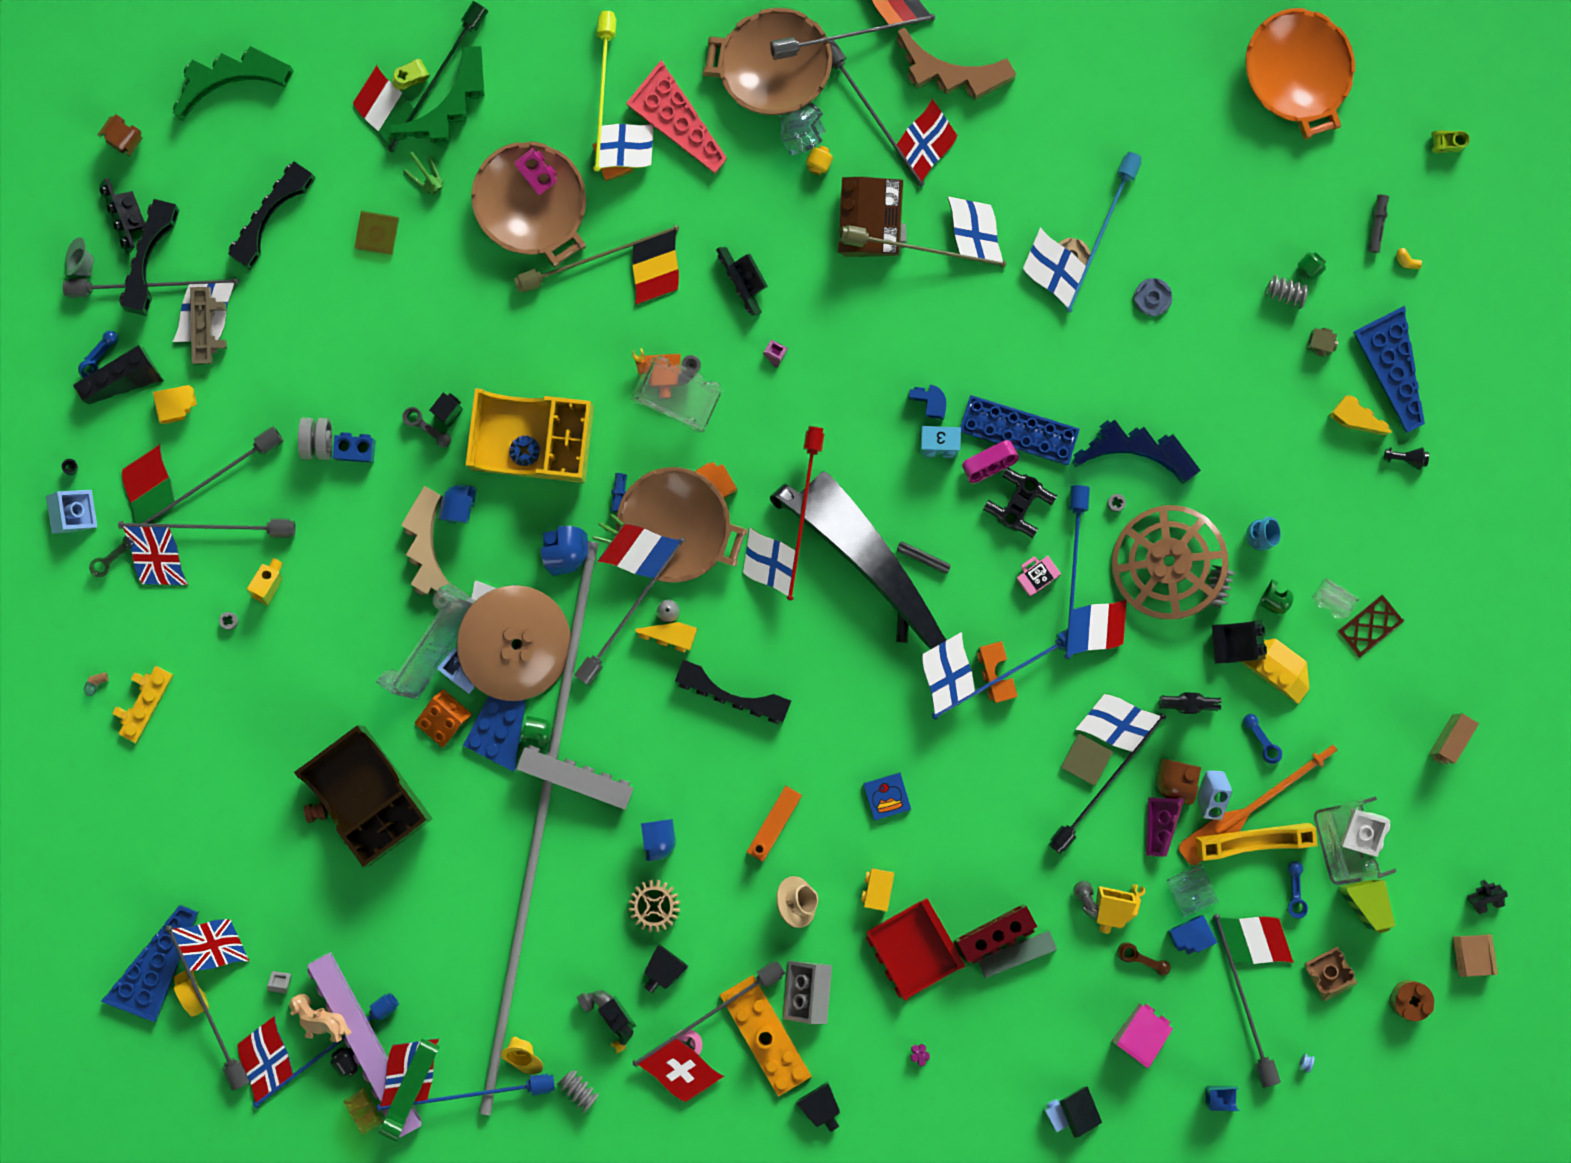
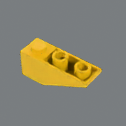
(1354, 416)
(676, 634)

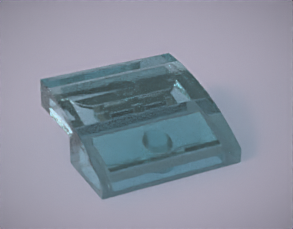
(1192, 890)

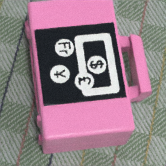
(1038, 575)

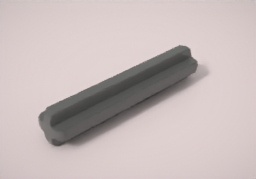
(923, 557)

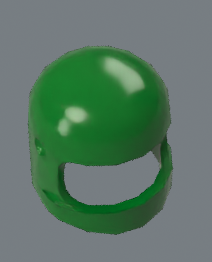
(1274, 601)
(537, 729)

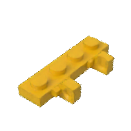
(137, 718)

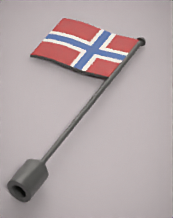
(923, 140)

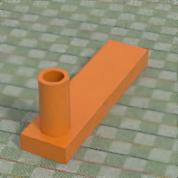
(774, 823)

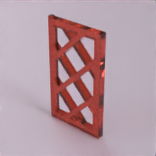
(1386, 629)

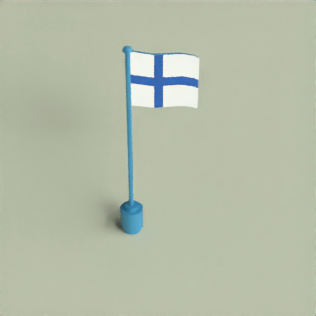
(1059, 268)

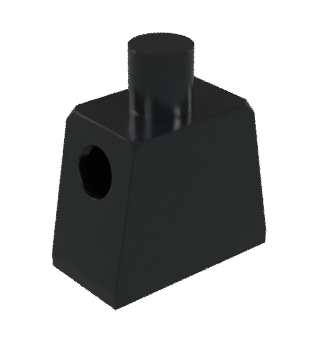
(663, 969)
(820, 1106)

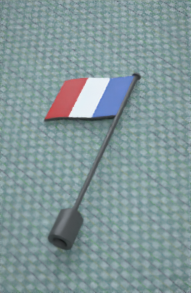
(641, 554)

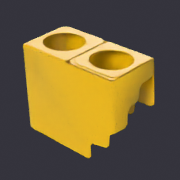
(174, 403)

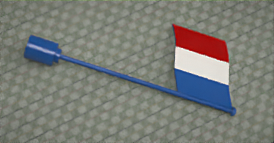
(1096, 624)

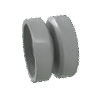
(315, 438)

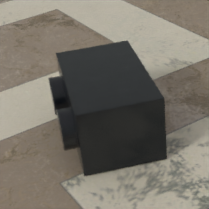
(446, 408)

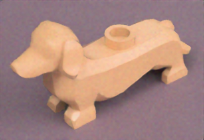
(318, 1020)

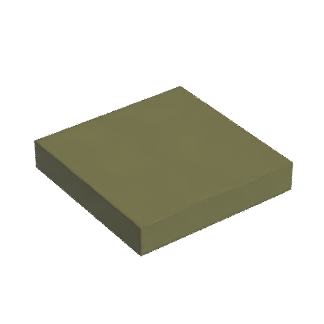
(1086, 759)

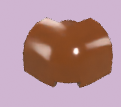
(1178, 780)

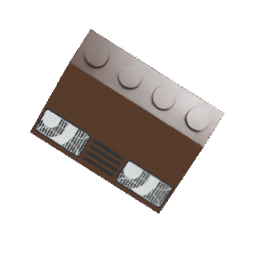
(873, 206)

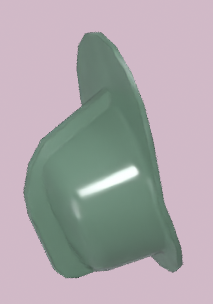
(78, 259)

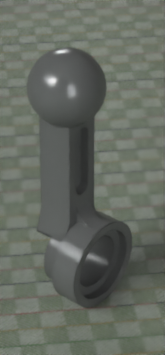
(442, 439)

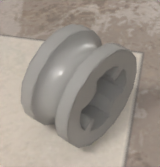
(1118, 497)
(229, 626)

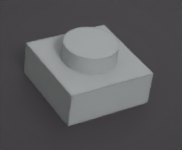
(279, 982)

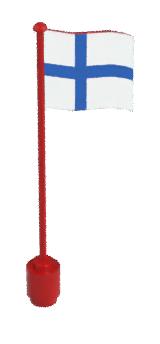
(769, 559)

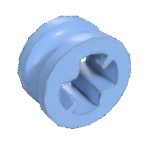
(1306, 1063)

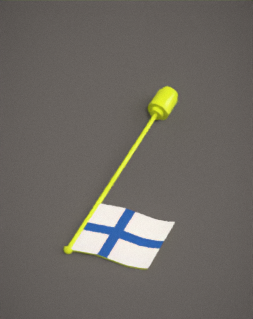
(619, 143)

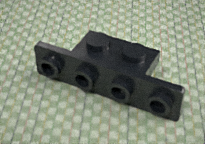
(124, 212)
(745, 277)

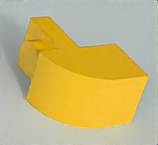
(187, 994)

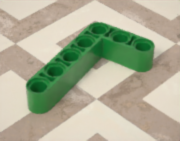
(408, 1090)

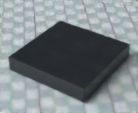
(1080, 1112)

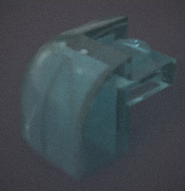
(802, 129)

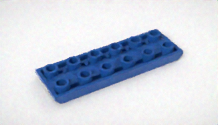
(1025, 430)

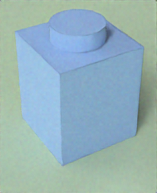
(1056, 1115)

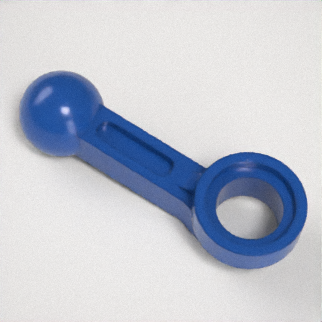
(109, 338)
(1251, 722)
(1295, 870)

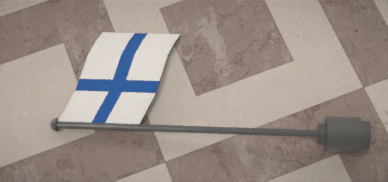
(219, 289)

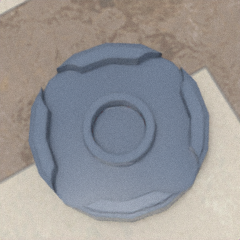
(1153, 297)

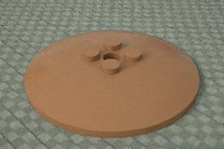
(487, 637)

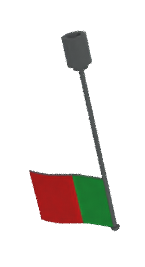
(151, 487)

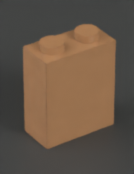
(1453, 739)

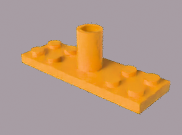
(778, 1055)

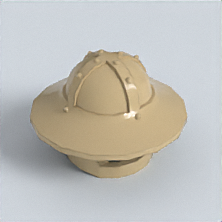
(796, 901)

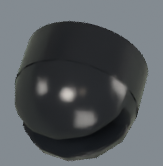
(70, 463)

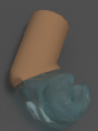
(93, 682)

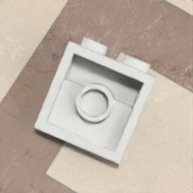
(1365, 832)

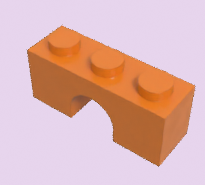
(990, 656)

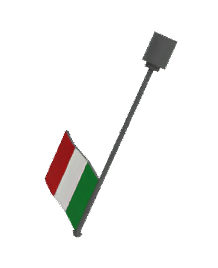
(1255, 942)

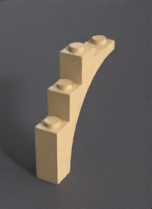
(421, 522)

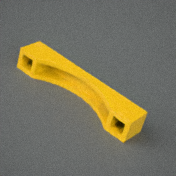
(1228, 844)

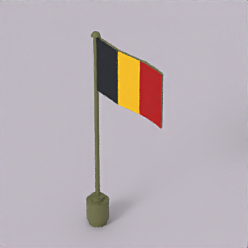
(653, 266)

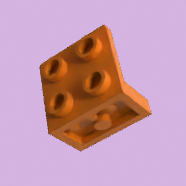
(442, 717)

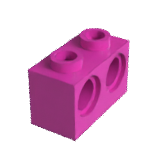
(532, 173)

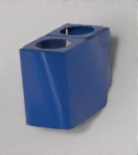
(1192, 935)
(1221, 1098)

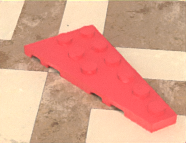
(669, 111)

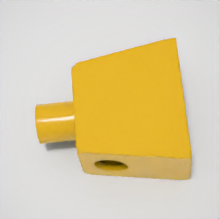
(263, 588)

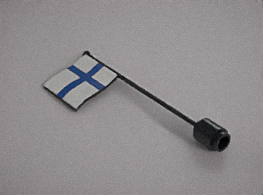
(1119, 726)

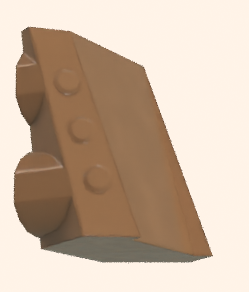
(1475, 955)
(1331, 973)

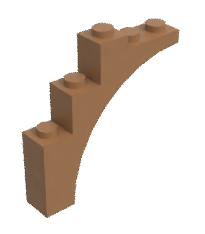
(926, 68)

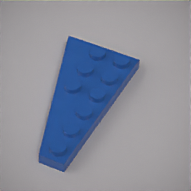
(1392, 361)
(498, 730)
(150, 975)

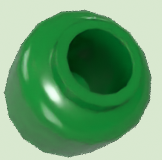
(1311, 266)

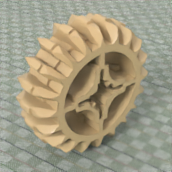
(642, 917)

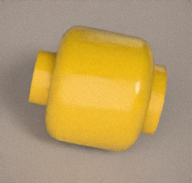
(819, 160)

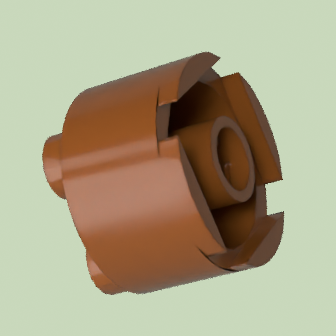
(120, 135)
(1421, 1007)

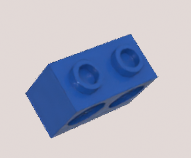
(353, 453)

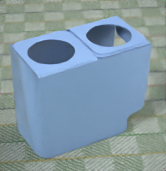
(1211, 785)

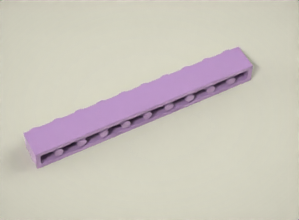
(362, 1039)

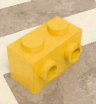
(878, 889)

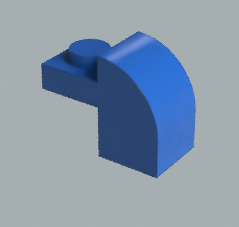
(935, 401)

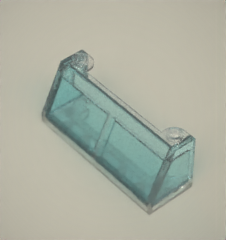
(432, 647)

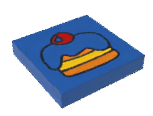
(887, 796)

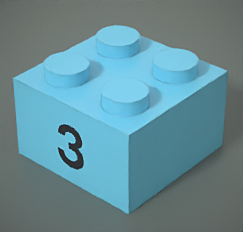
(940, 441)

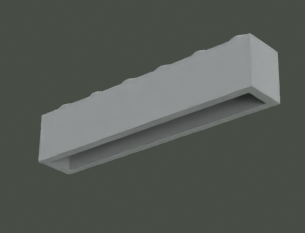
(574, 778)

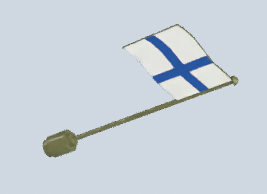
(972, 227)

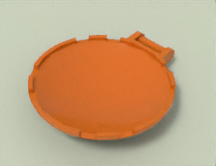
(1301, 68)

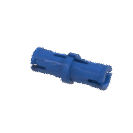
(618, 491)

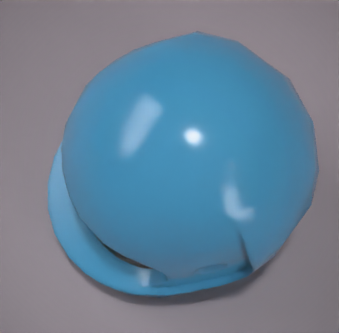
(1263, 534)

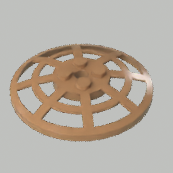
(1170, 574)

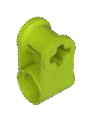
(413, 73)
(1445, 141)

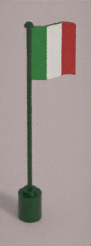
(387, 106)

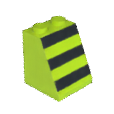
(1370, 903)

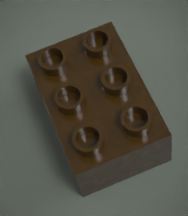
(364, 795)

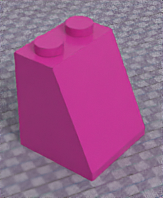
(1143, 1034)

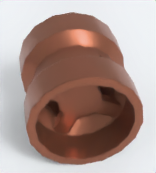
(315, 812)

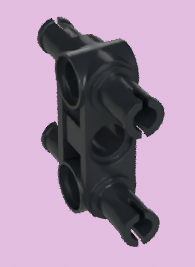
(1020, 502)
(1189, 703)

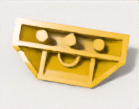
(1282, 670)

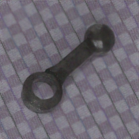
(127, 543)

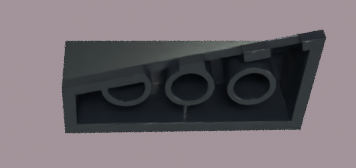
(119, 376)

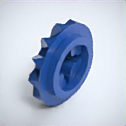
(523, 441)

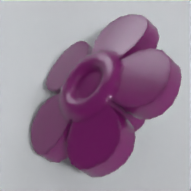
(919, 1055)

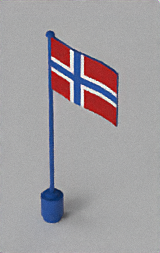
(401, 1057)
(269, 1062)

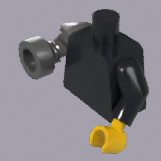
(612, 1013)

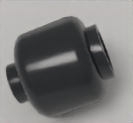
(344, 1062)

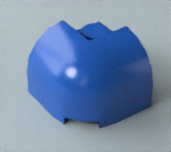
(457, 504)
(564, 549)
(658, 839)

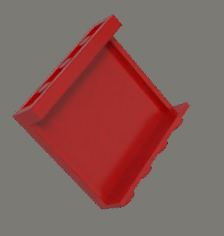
(914, 949)

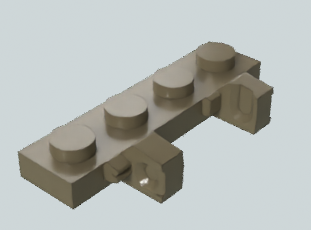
(202, 341)

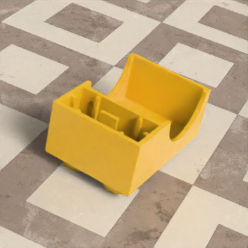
(556, 423)

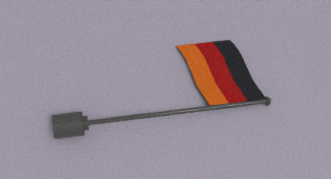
(894, 13)

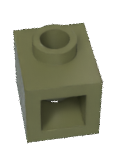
(1322, 342)

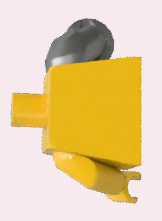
(1112, 906)

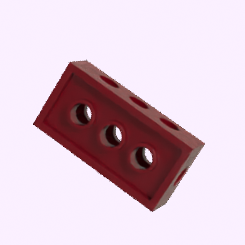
(1025, 927)

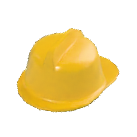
(522, 1056)

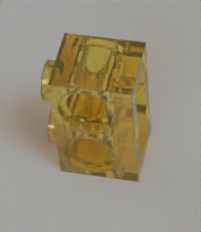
(363, 1111)

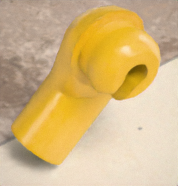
(1406, 261)

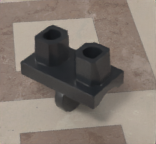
(1486, 894)

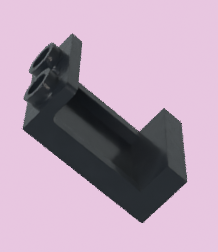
(1239, 642)

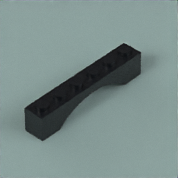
(293, 183)
(160, 220)
(695, 677)

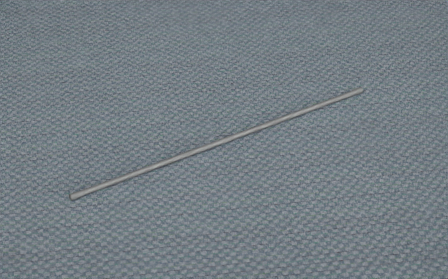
(487, 1100)

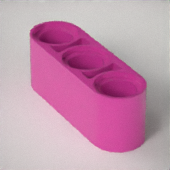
(990, 461)

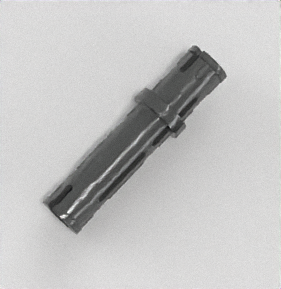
(1380, 215)

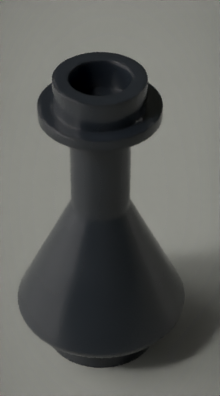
(1417, 458)

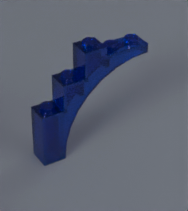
(1167, 453)

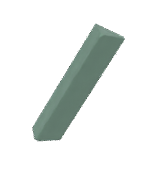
(1017, 954)

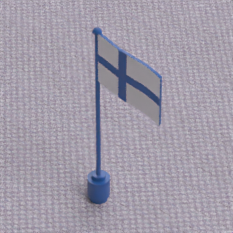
(951, 675)

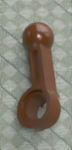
(1162, 967)

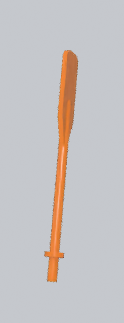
(1235, 819)

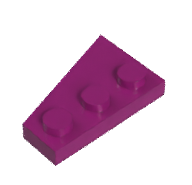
(1161, 824)

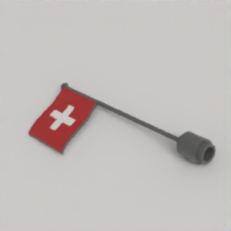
(679, 1065)

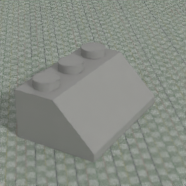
(807, 992)

